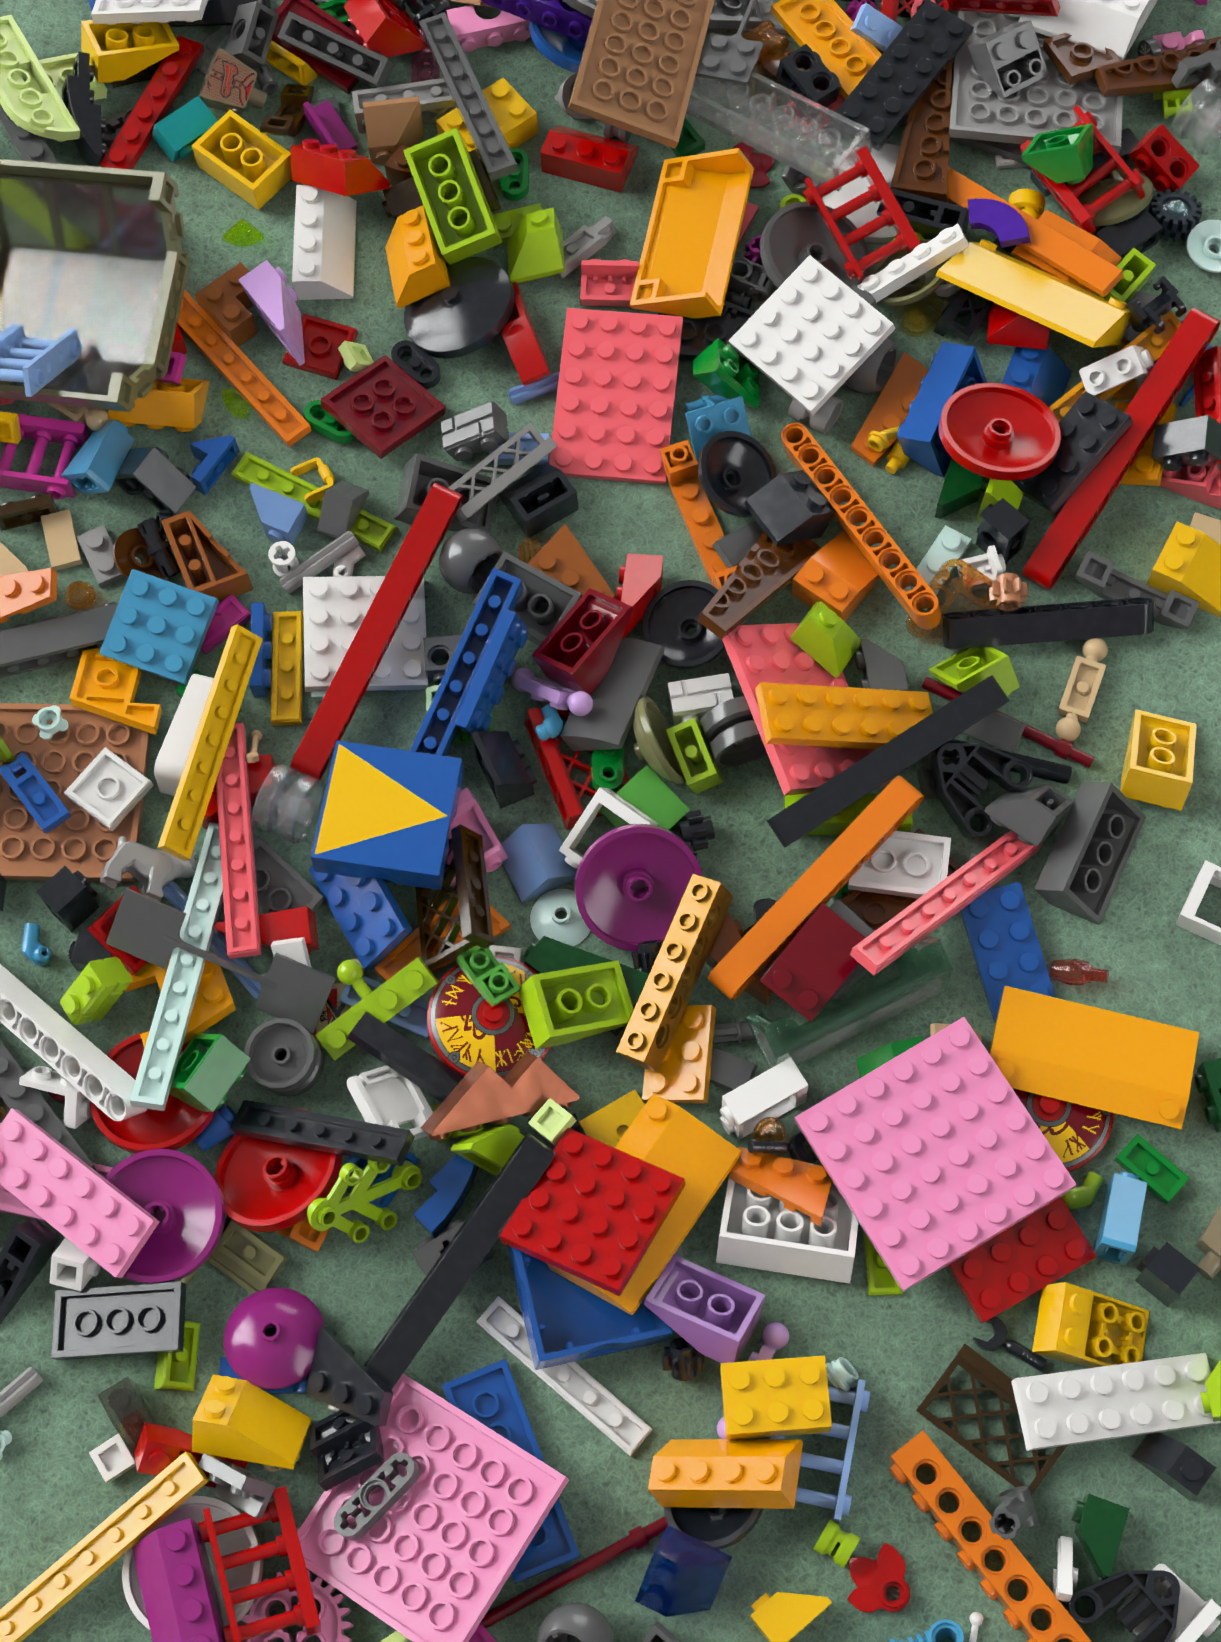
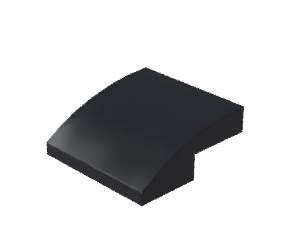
(344, 1447)

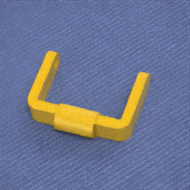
(325, 473)

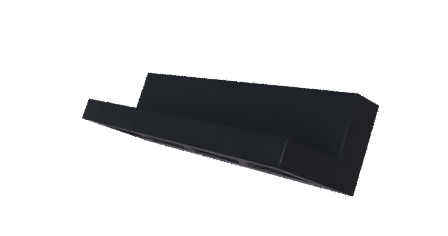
(956, 308)

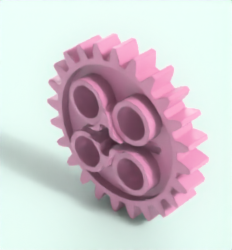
(330, 1615)

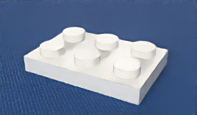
(904, 865)

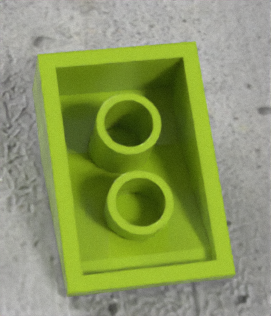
(575, 1003)

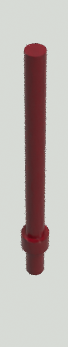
(1062, 749)
(637, 1538)

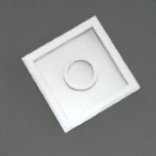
(108, 789)

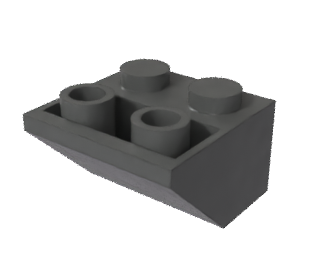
(1009, 58)
(1030, 812)

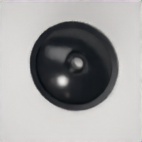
(741, 462)
(672, 615)
(712, 1527)

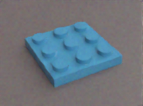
(159, 627)

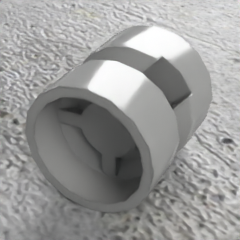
(823, 419)

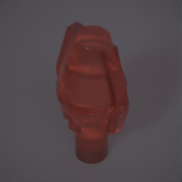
(1076, 972)

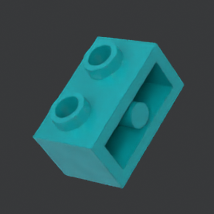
(183, 128)

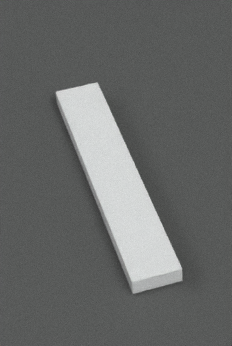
(568, 1381)

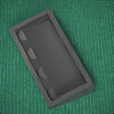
(615, 698)

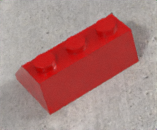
(384, 27)
(587, 158)
(335, 169)
(1013, 329)

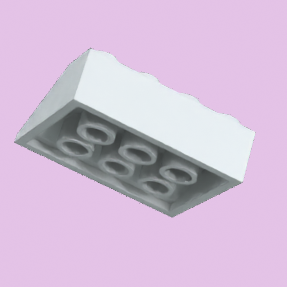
(771, 1238)

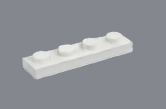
(919, 261)

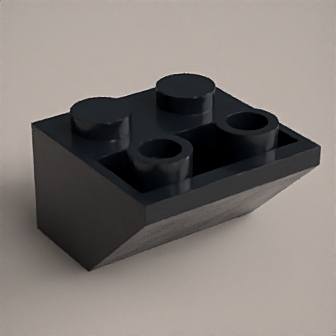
(540, 499)

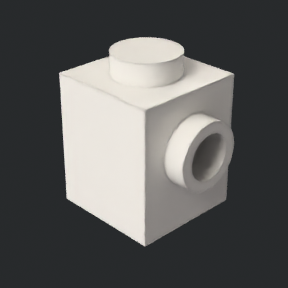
(72, 1267)

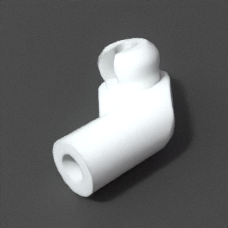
(345, 565)

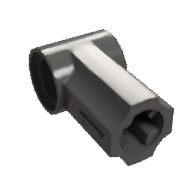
(1014, 1512)

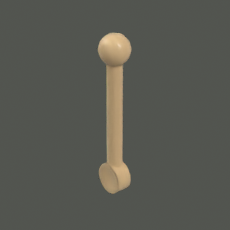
(253, 756)

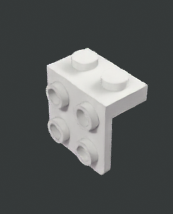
(1193, 1616)

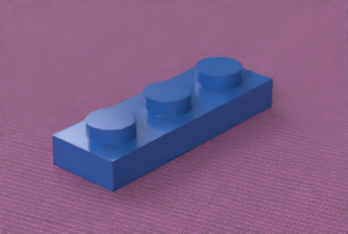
(260, 625)

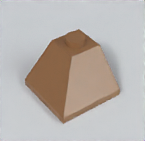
(391, 125)

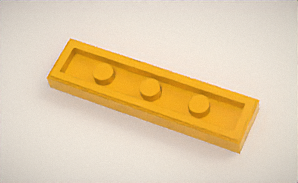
(287, 668)

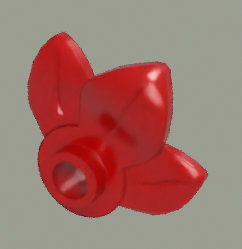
(874, 1578)

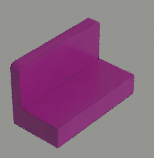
(329, 126)

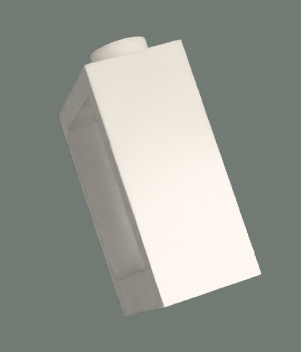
(613, 802)
(1187, 920)
(763, 1096)

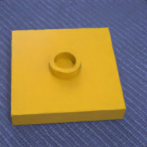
(613, 1120)

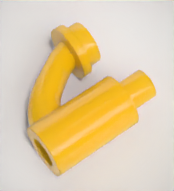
(880, 441)

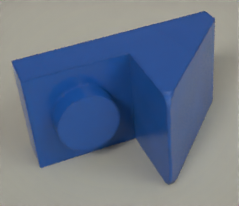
(215, 457)

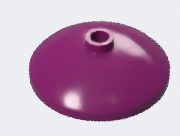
(278, 1359)

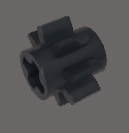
(697, 830)
(646, 955)
(682, 1360)

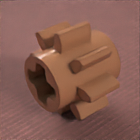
(1008, 592)

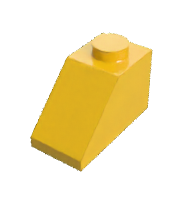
(786, 1614)

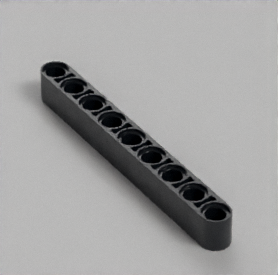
(887, 761)
(459, 1260)

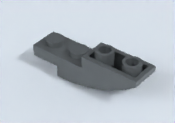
(1199, 68)

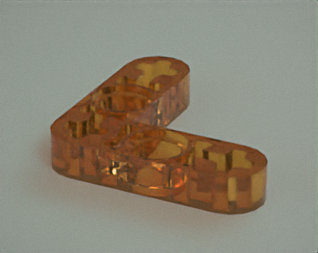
(961, 585)

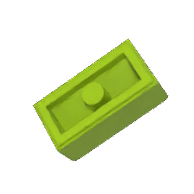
(178, 1369)

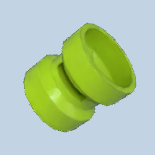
(830, 1537)

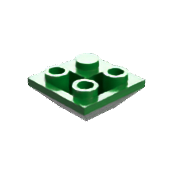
(727, 373)

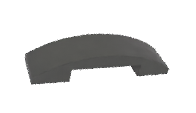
(1100, 578)

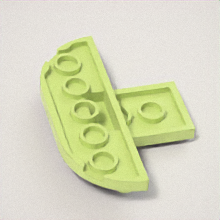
(34, 87)

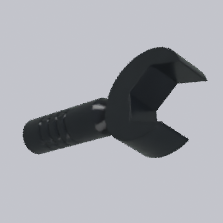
(794, 1147)
(1011, 1346)

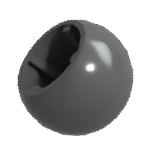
(875, 370)
(469, 559)
(575, 1624)

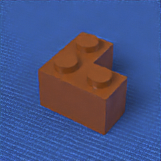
(229, 305)

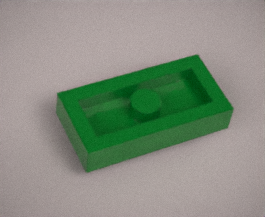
(1152, 1167)

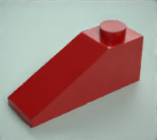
(285, 925)

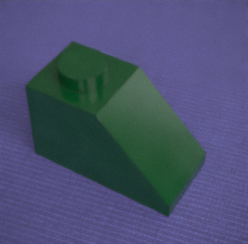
(959, 489)
(1100, 1531)

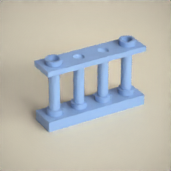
(35, 360)
(841, 1502)

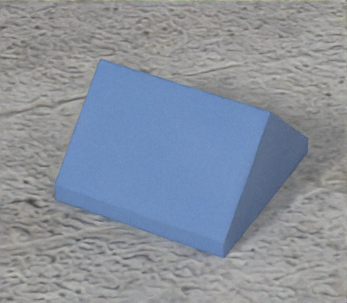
(535, 861)

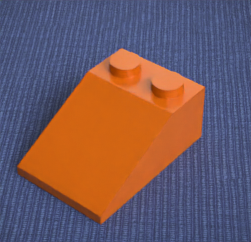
(1077, 235)
(836, 577)

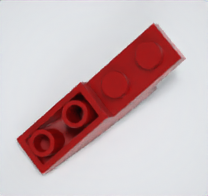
(524, 342)

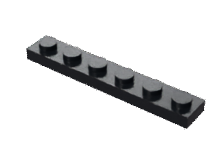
(323, 1132)

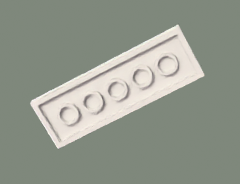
(1112, 1401)

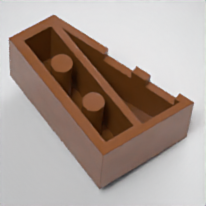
(202, 560)
(569, 564)

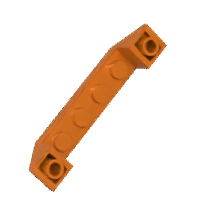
(695, 508)

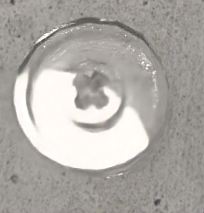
(1200, 117)
(287, 803)

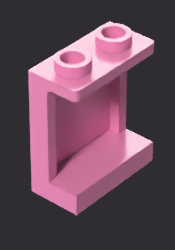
(472, 816)

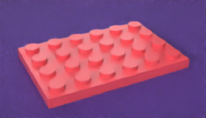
(616, 395)
(770, 656)

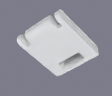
(389, 1099)

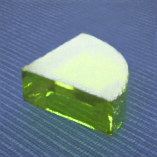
(242, 233)
(235, 403)

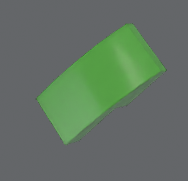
(487, 975)

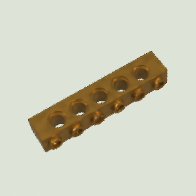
(675, 973)

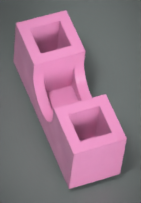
(478, 32)

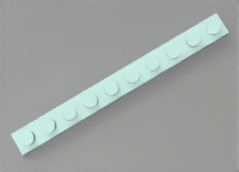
(181, 981)

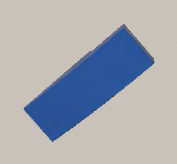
(451, 1189)

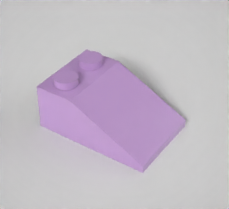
(276, 306)

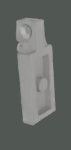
(585, 243)

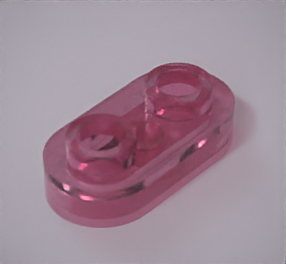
(423, 60)

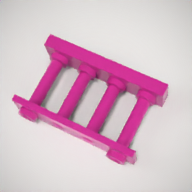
(44, 432)

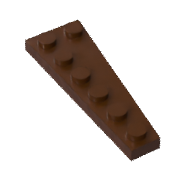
(1147, 72)
(925, 143)
(755, 582)

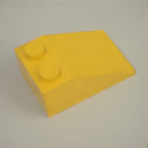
(125, 47)
(1191, 567)
(1159, 760)
(248, 1424)

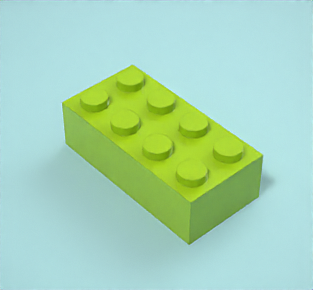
(452, 196)

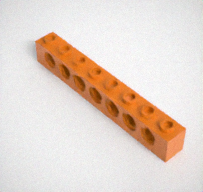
(923, 1453)

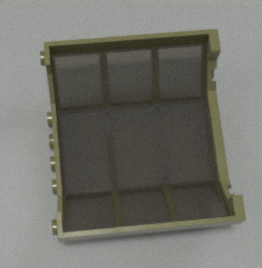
(98, 258)

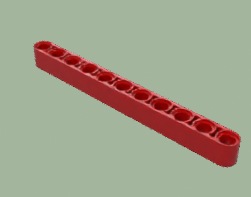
(1145, 411)
(376, 631)

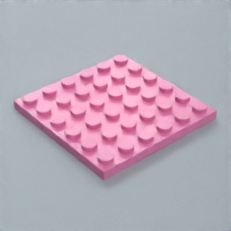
(934, 1153)
(450, 1537)

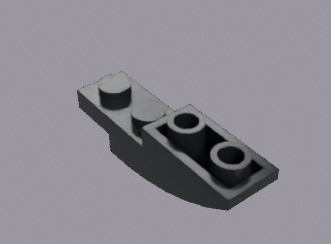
(79, 102)

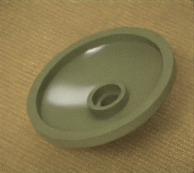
(1122, 208)
(916, 289)
(654, 742)

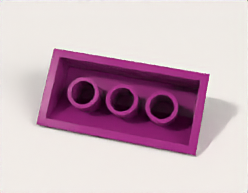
(178, 1585)

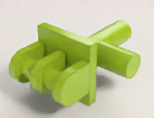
(1171, 100)

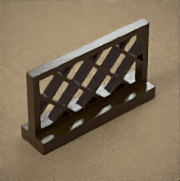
(473, 900)
(1002, 1386)

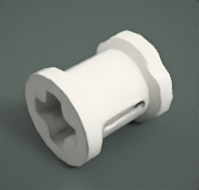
(286, 552)

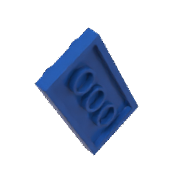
(494, 668)
(365, 914)
(1005, 944)

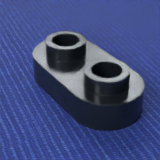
(418, 364)

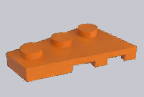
(792, 1181)

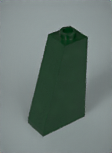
(554, 955)

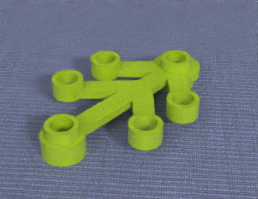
(327, 1212)

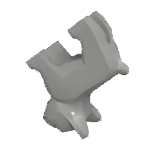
(147, 865)

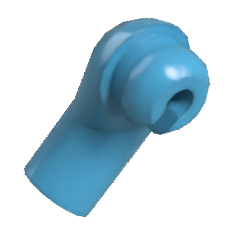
(551, 725)
(32, 947)

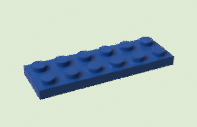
(494, 1401)

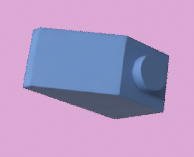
(279, 515)

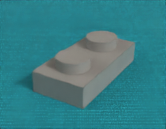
(99, 554)

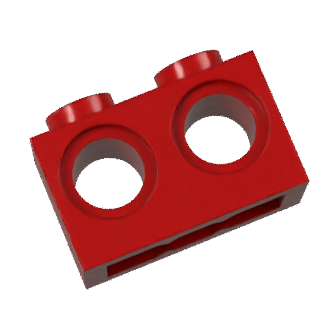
(1167, 158)

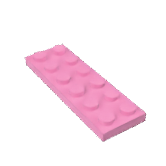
(71, 1195)

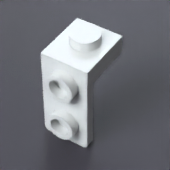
(1117, 369)
(76, 1104)

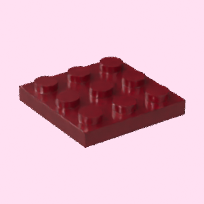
(383, 406)

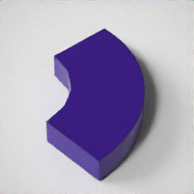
(998, 219)

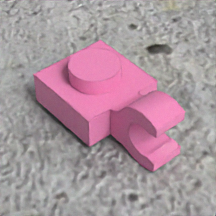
(1177, 42)

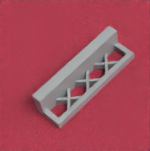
(432, 96)
(508, 476)

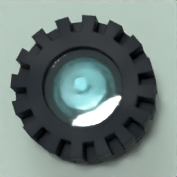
(1176, 213)

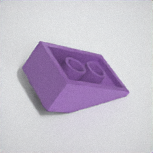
(706, 1308)

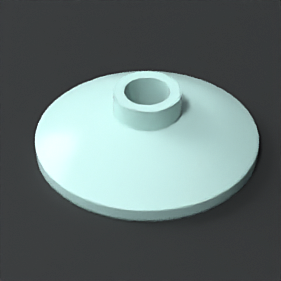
(1202, 238)
(543, 921)

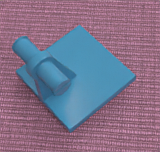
(714, 415)

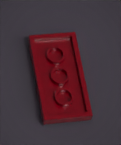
(318, 16)

